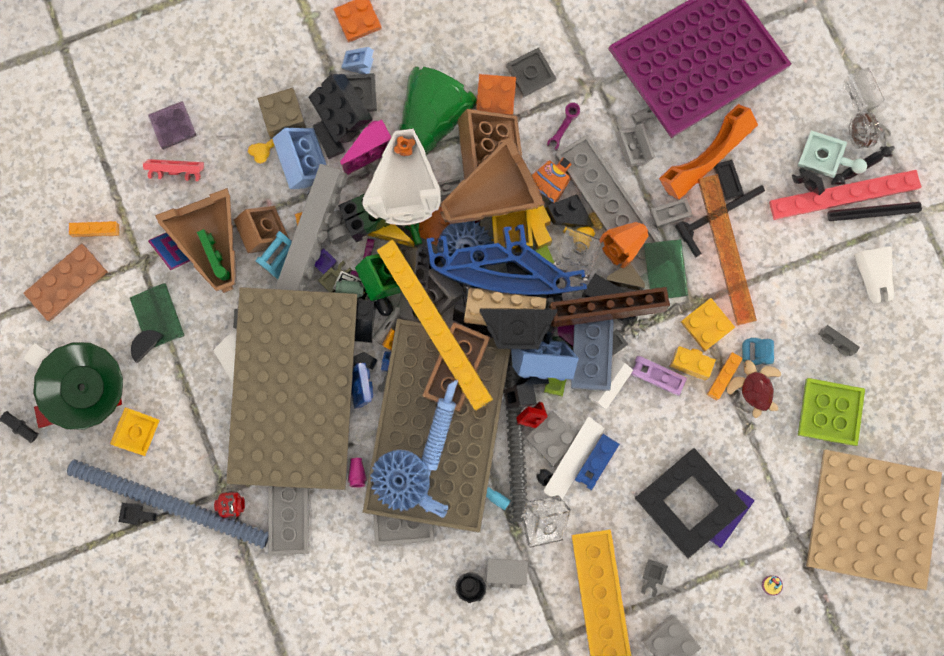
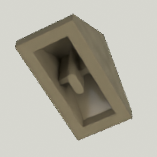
(627, 278)

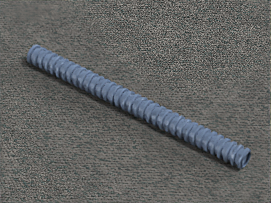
(167, 503)

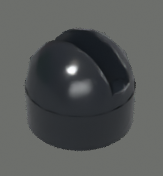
(544, 476)

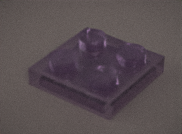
(172, 125)

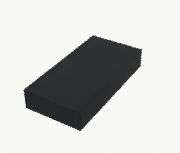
(328, 143)
(728, 180)

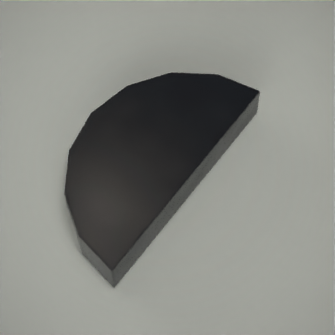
(144, 343)

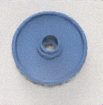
(467, 235)
(400, 479)

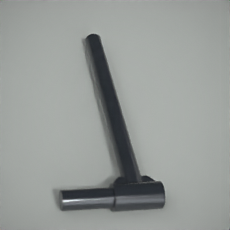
(686, 230)

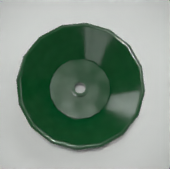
(59, 381)

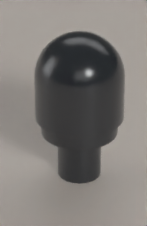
(384, 306)

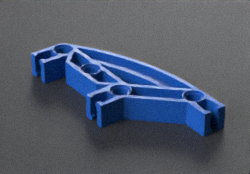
(465, 270)

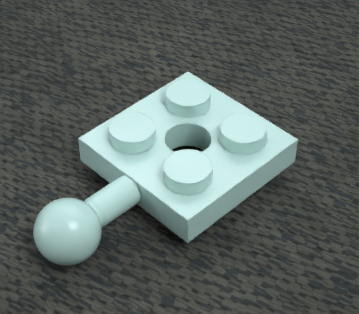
(829, 165)

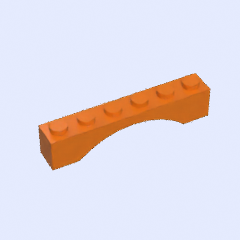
(735, 128)

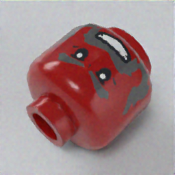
(229, 504)

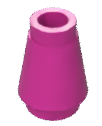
(356, 473)

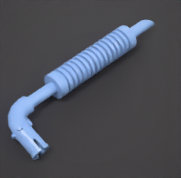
(435, 444)

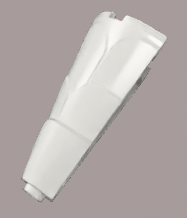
(403, 186)

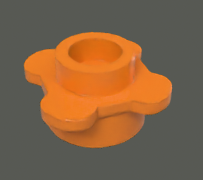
(404, 151)

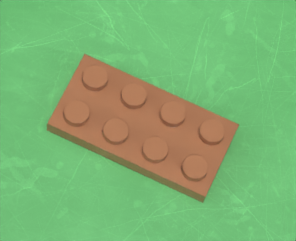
(65, 282)

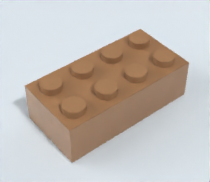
(474, 347)

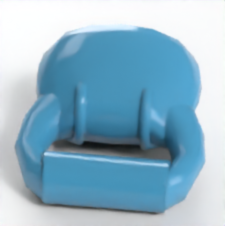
(763, 350)

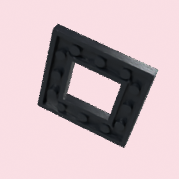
(684, 539)

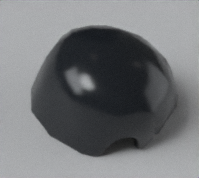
(470, 587)

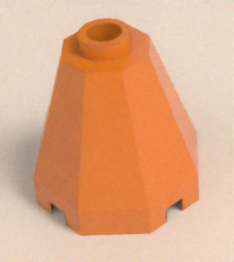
(624, 242)

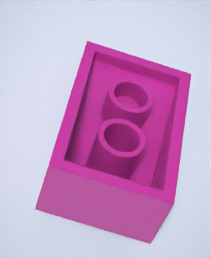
(367, 147)

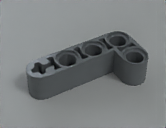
(419, 262)

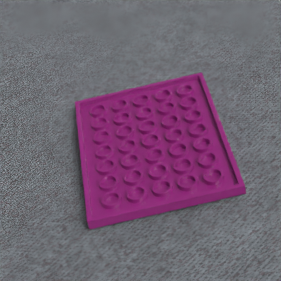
(698, 60)

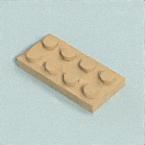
(484, 298)

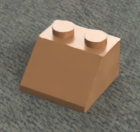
(259, 227)

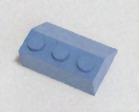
(548, 361)

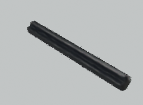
(874, 211)

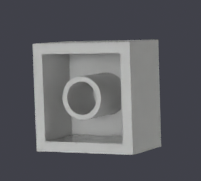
(671, 639)

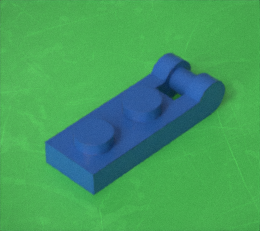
(597, 461)

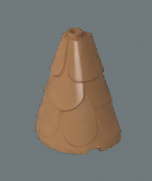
(494, 188)
(213, 216)

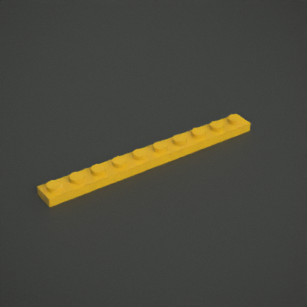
(435, 325)

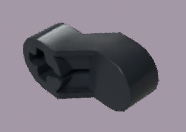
(365, 358)

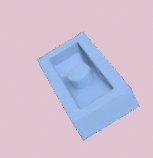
(358, 60)

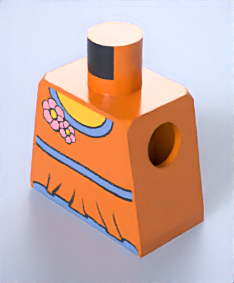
(552, 179)

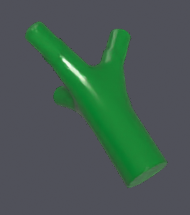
(414, 229)

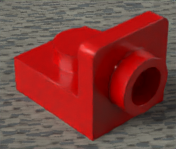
(532, 415)

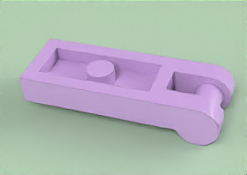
(659, 376)

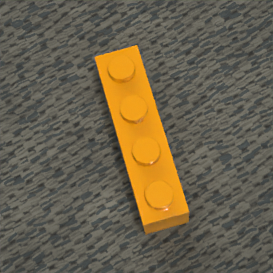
(91, 229)
(724, 376)

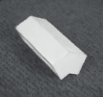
(619, 375)

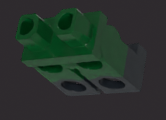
(359, 220)

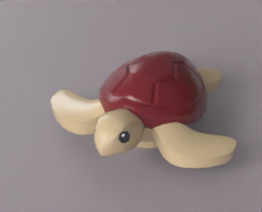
(756, 387)

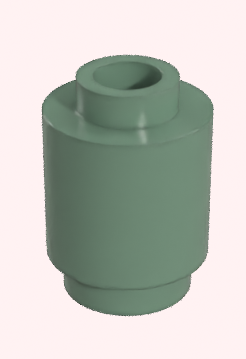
(350, 287)

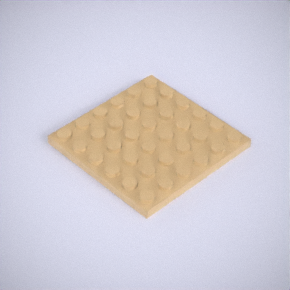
(874, 519)

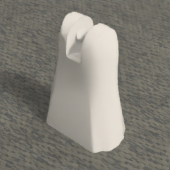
(876, 272)

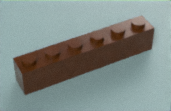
(610, 307)

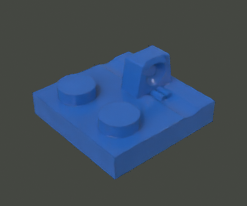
(361, 387)

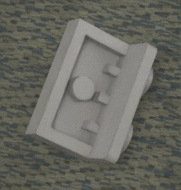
(635, 145)

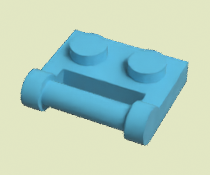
(277, 264)

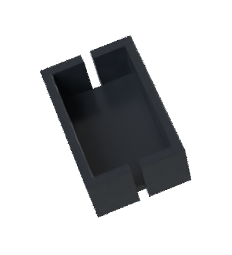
(340, 108)

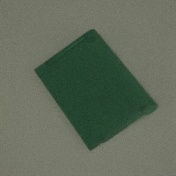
(666, 267)
(157, 313)

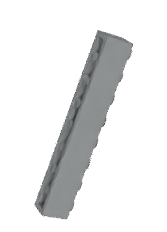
(312, 229)

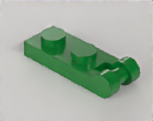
(214, 256)

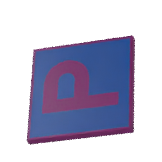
(168, 251)

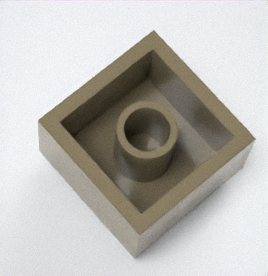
(281, 111)

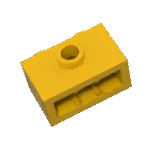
(692, 362)

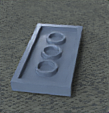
(594, 349)

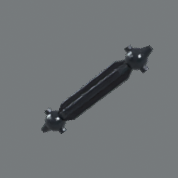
(871, 160)

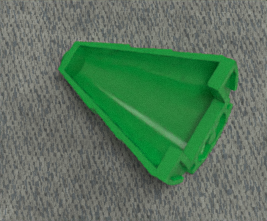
(433, 105)

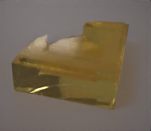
(595, 220)

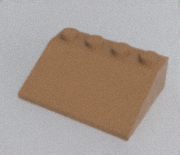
(482, 133)

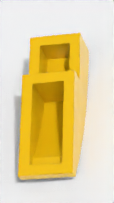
(539, 222)

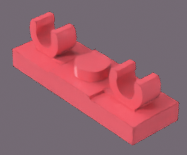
(173, 168)

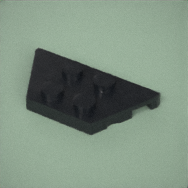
(518, 326)

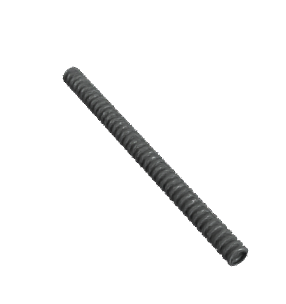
(516, 451)

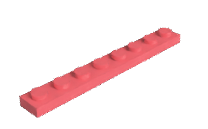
(845, 194)

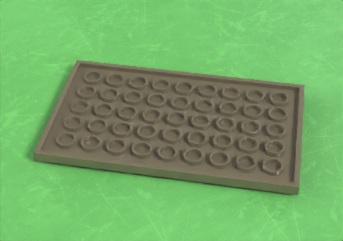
(292, 388)
(407, 420)

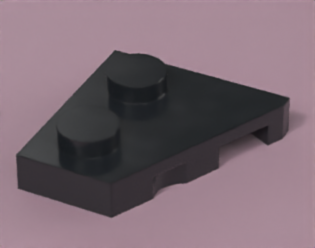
(569, 213)

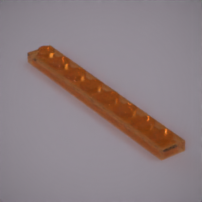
(727, 250)

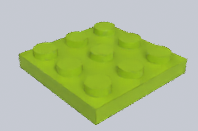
(831, 412)

